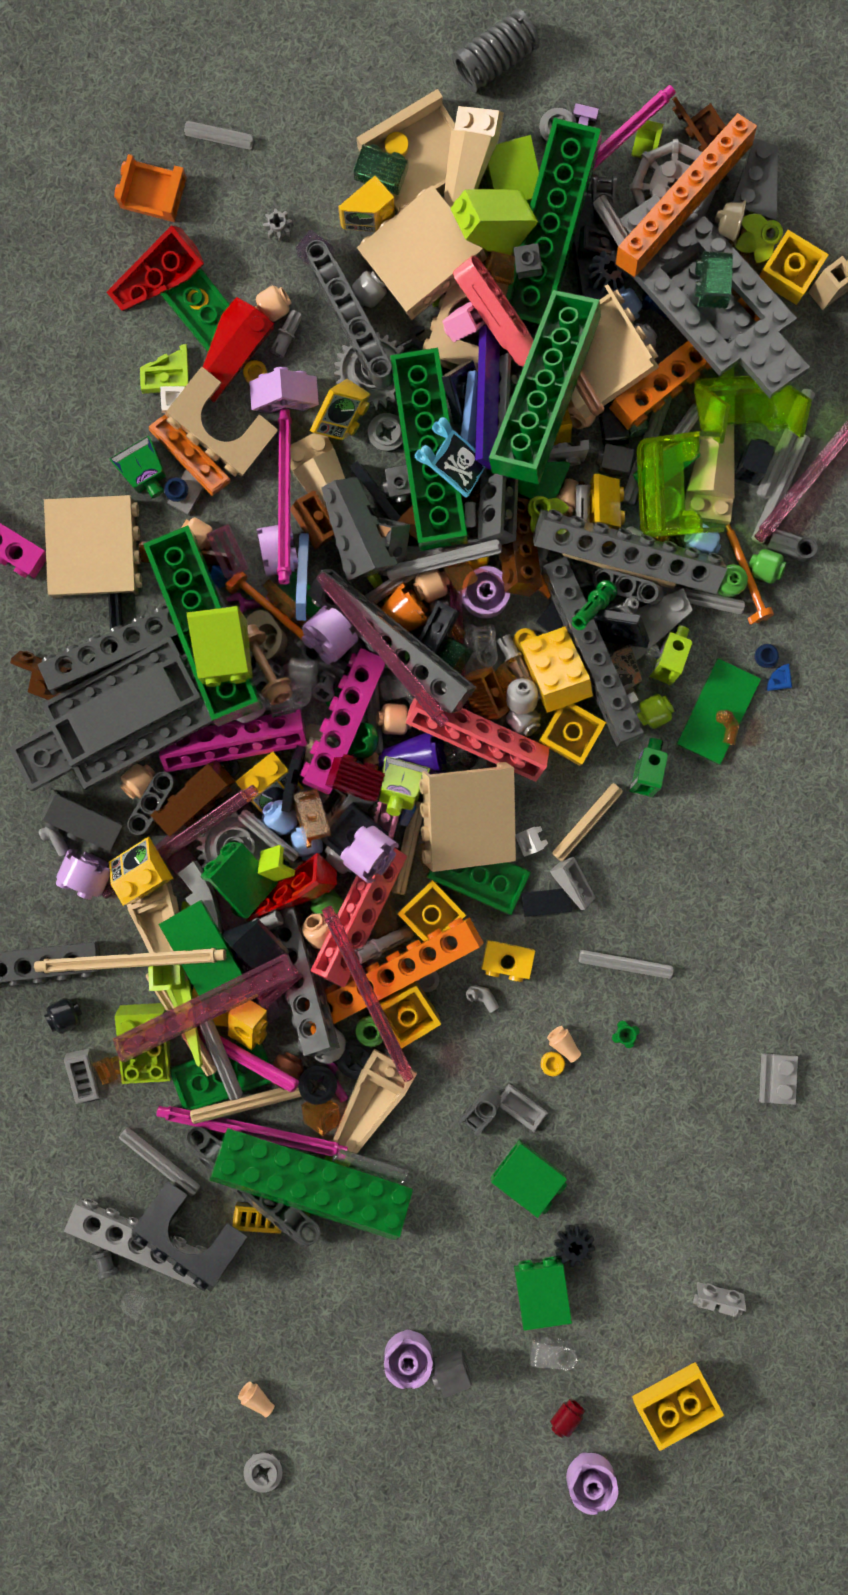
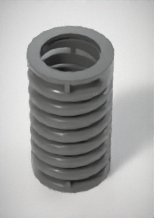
(495, 50)

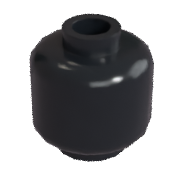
(63, 1015)

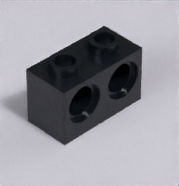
(754, 461)

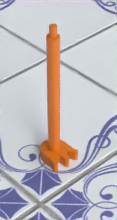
(239, 581)
(762, 612)

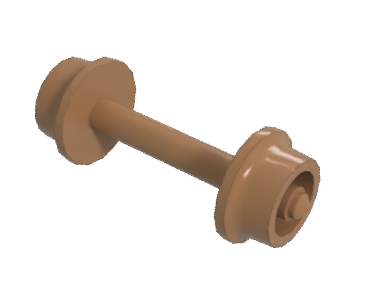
(277, 689)

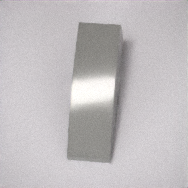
(201, 891)

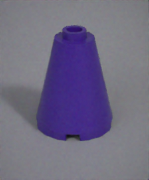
(420, 750)

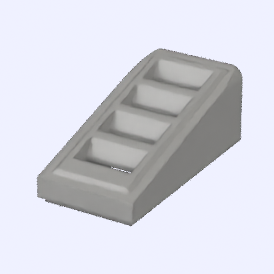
(573, 882)
(77, 1056)

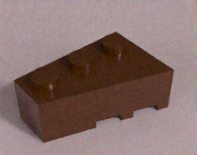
(194, 799)

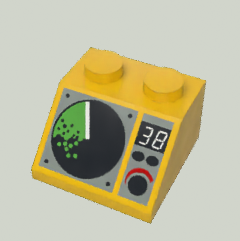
(367, 207)
(341, 411)
(269, 778)
(138, 872)

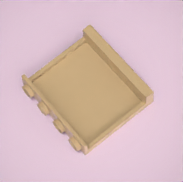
(428, 136)
(419, 251)
(616, 354)
(92, 545)
(468, 817)

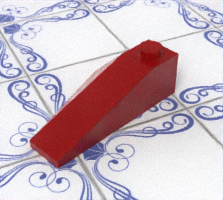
(162, 267)
(235, 341)
(309, 882)

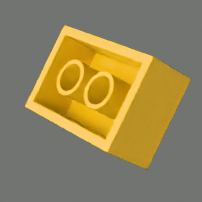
(556, 669)
(677, 1406)

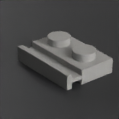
(778, 1078)

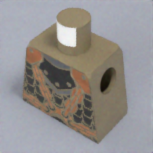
(627, 671)

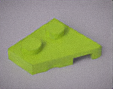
(165, 371)

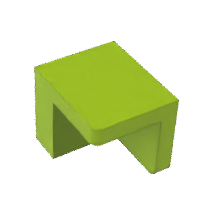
(647, 138)
(272, 864)
(166, 977)

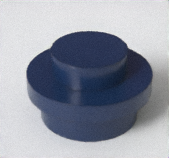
(176, 489)
(766, 655)

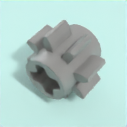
(277, 232)

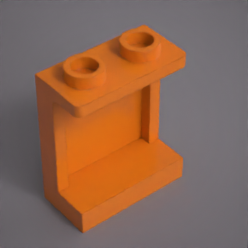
(150, 189)

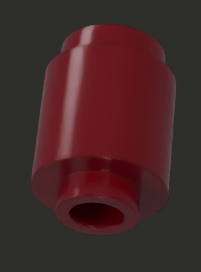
(567, 1418)

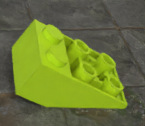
(152, 1064)

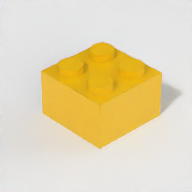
(792, 267)
(572, 733)
(430, 911)
(410, 1013)

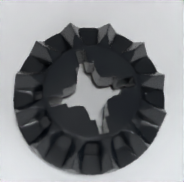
(356, 1048)
(319, 1096)

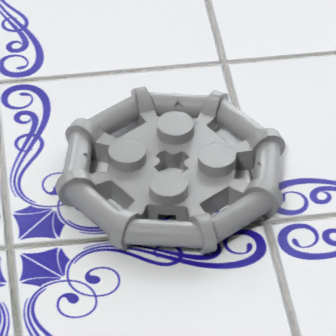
(665, 173)

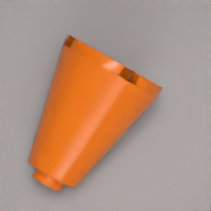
(405, 609)

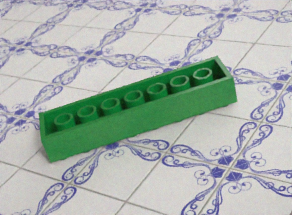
(558, 208)
(545, 387)
(421, 404)
(190, 588)
(311, 1184)

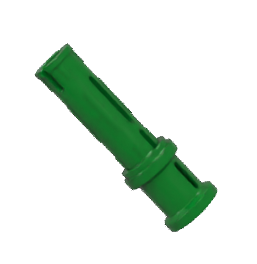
(596, 600)

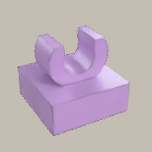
(585, 113)

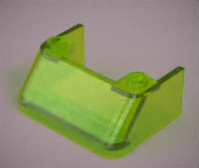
(743, 402)
(662, 484)

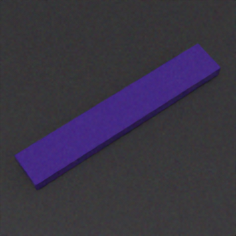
(487, 395)

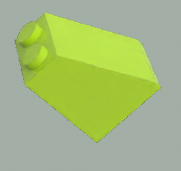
(513, 166)
(494, 218)
(220, 645)

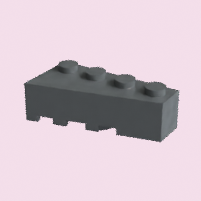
(356, 530)

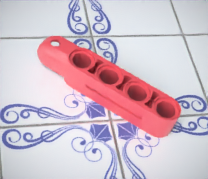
(494, 308)

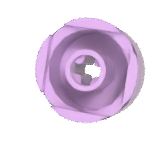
(269, 549)
(488, 606)
(329, 634)
(369, 853)
(83, 873)
(409, 1373)
(603, 1487)

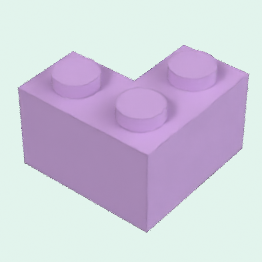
(283, 389)

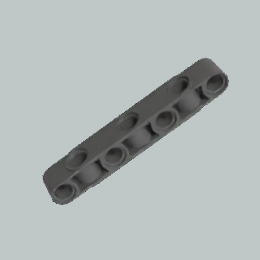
(349, 314)
(284, 1217)

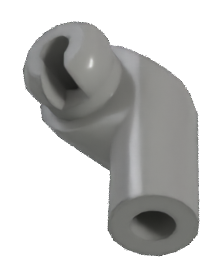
(56, 839)
(482, 994)

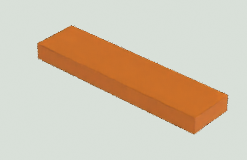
(190, 456)

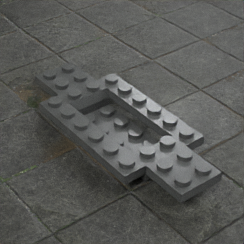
(720, 335)
(108, 711)

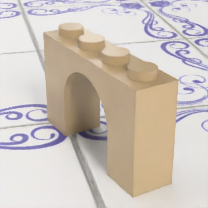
(831, 283)
(452, 353)
(186, 414)

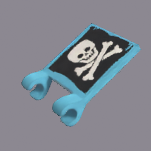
(454, 459)

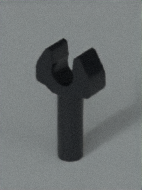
(412, 342)

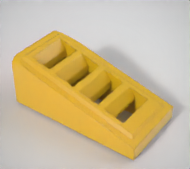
(248, 1226)

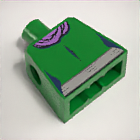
(141, 467)
(649, 777)

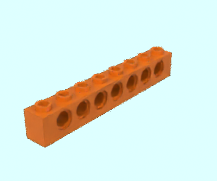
(685, 195)
(625, 405)
(467, 939)

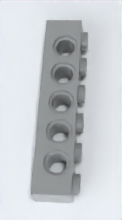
(103, 1236)

